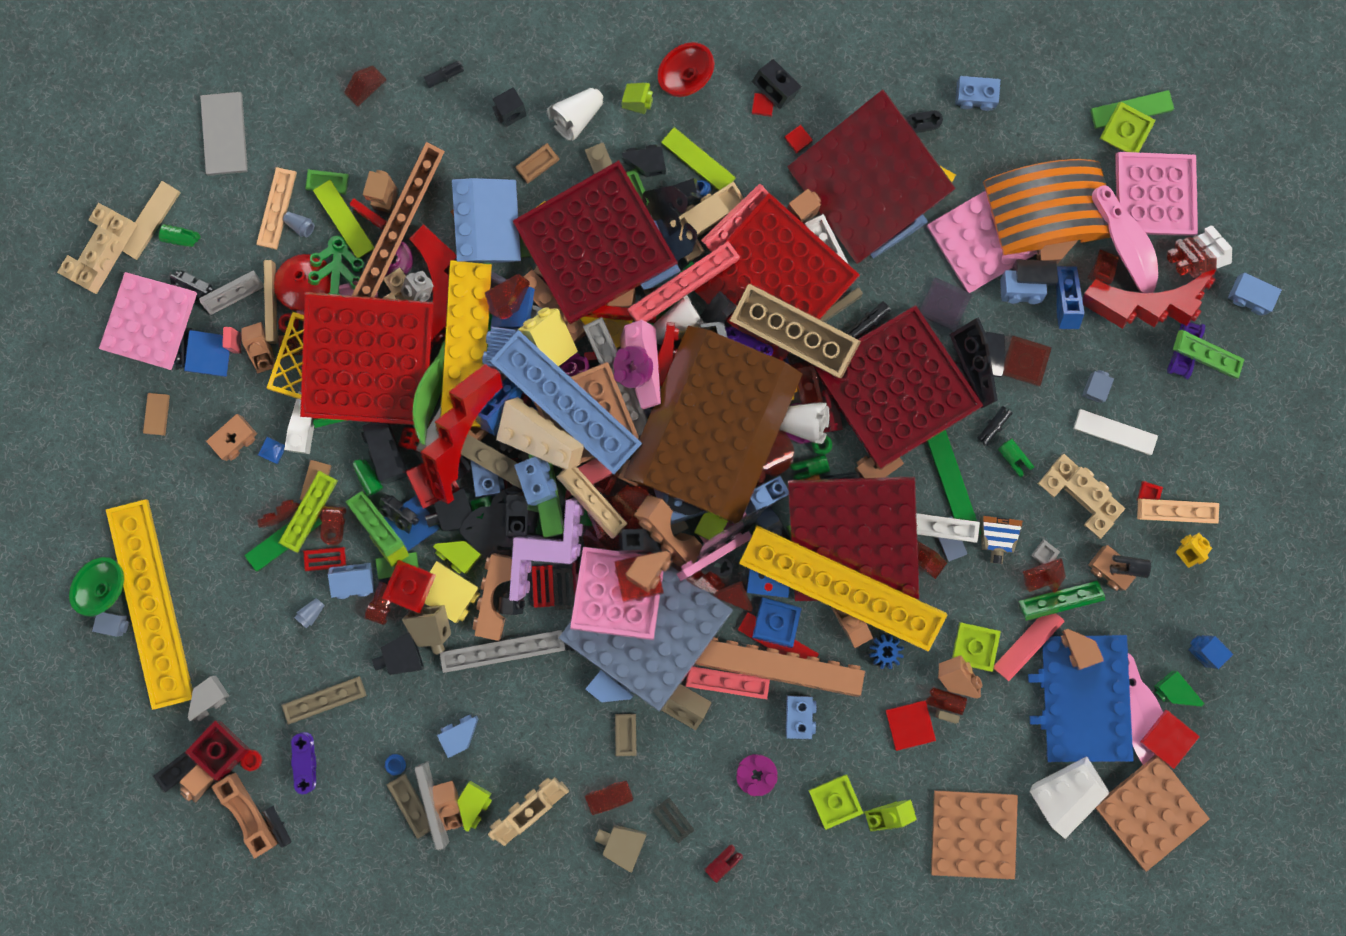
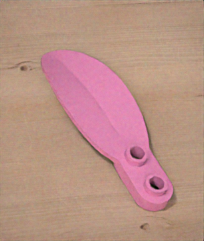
(1129, 240)
(1144, 711)

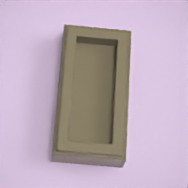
(625, 734)

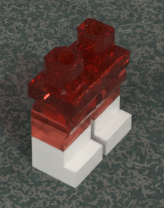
(1200, 253)

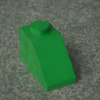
(1176, 690)

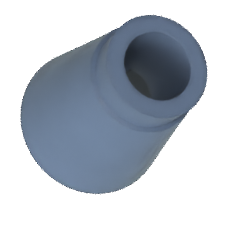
(301, 225)
(309, 613)

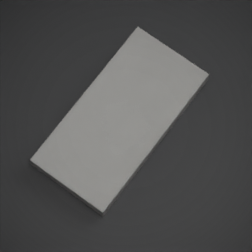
(224, 133)
(425, 783)

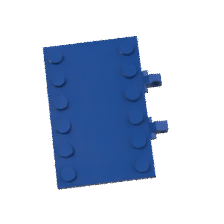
(1087, 707)

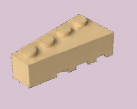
(533, 434)

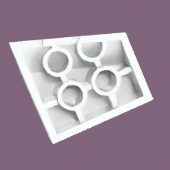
(1069, 795)

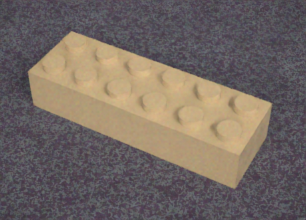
(795, 331)

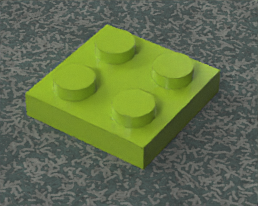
(1127, 128)
(977, 645)
(835, 801)

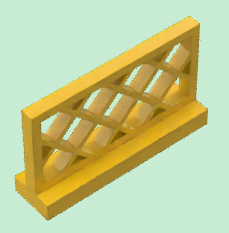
(280, 356)

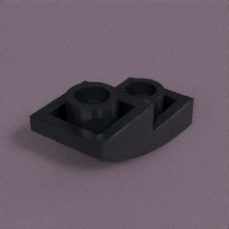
(997, 352)

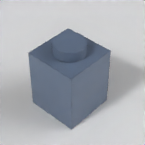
(1098, 386)
(110, 624)

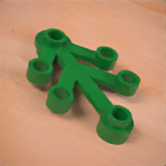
(336, 265)

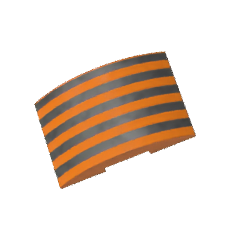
(1046, 205)

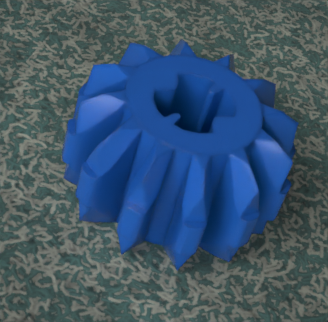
(893, 651)

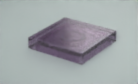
(944, 304)

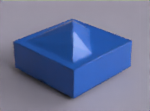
(272, 450)

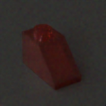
(507, 296)
(808, 385)
(930, 561)

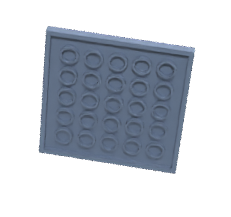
(655, 668)

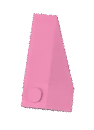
(644, 336)

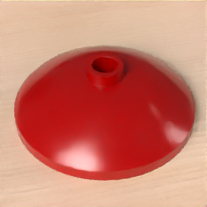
(686, 69)
(291, 289)

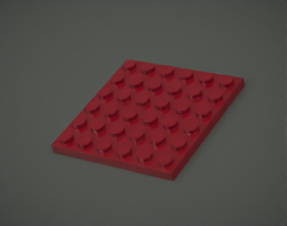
(871, 176)
(594, 242)
(900, 388)
(861, 526)

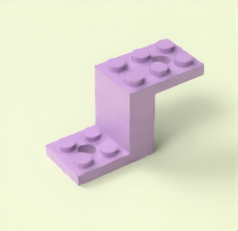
(548, 549)

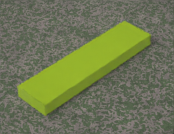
(697, 159)
(343, 219)
(308, 511)

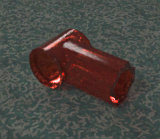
(378, 607)

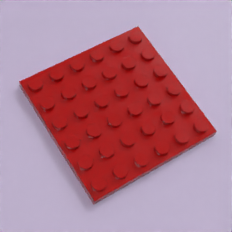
(783, 261)
(363, 357)

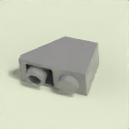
(206, 696)

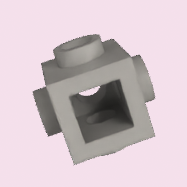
(417, 287)

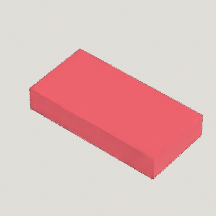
(231, 340)

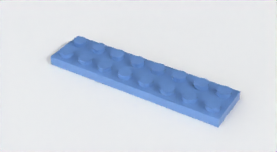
(566, 402)

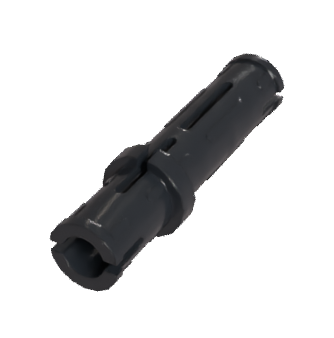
(869, 320)

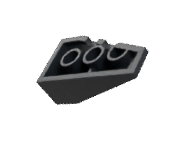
(975, 357)

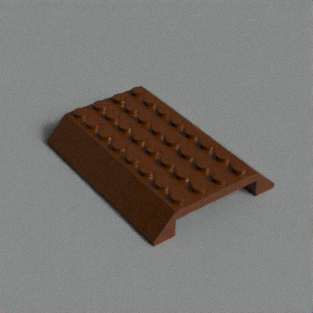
(714, 423)

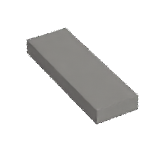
(231, 292)

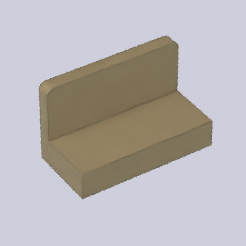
(687, 706)

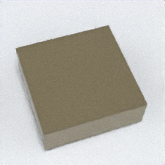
(947, 716)

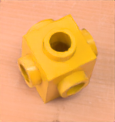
(1194, 549)

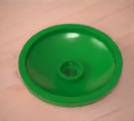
(96, 586)

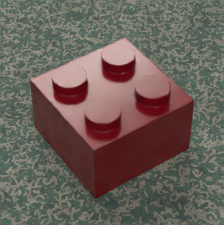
(217, 750)

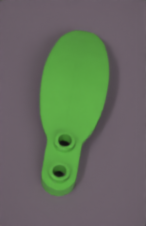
(428, 395)

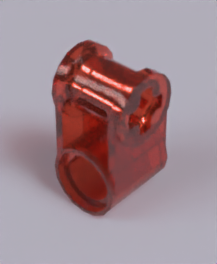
(332, 522)

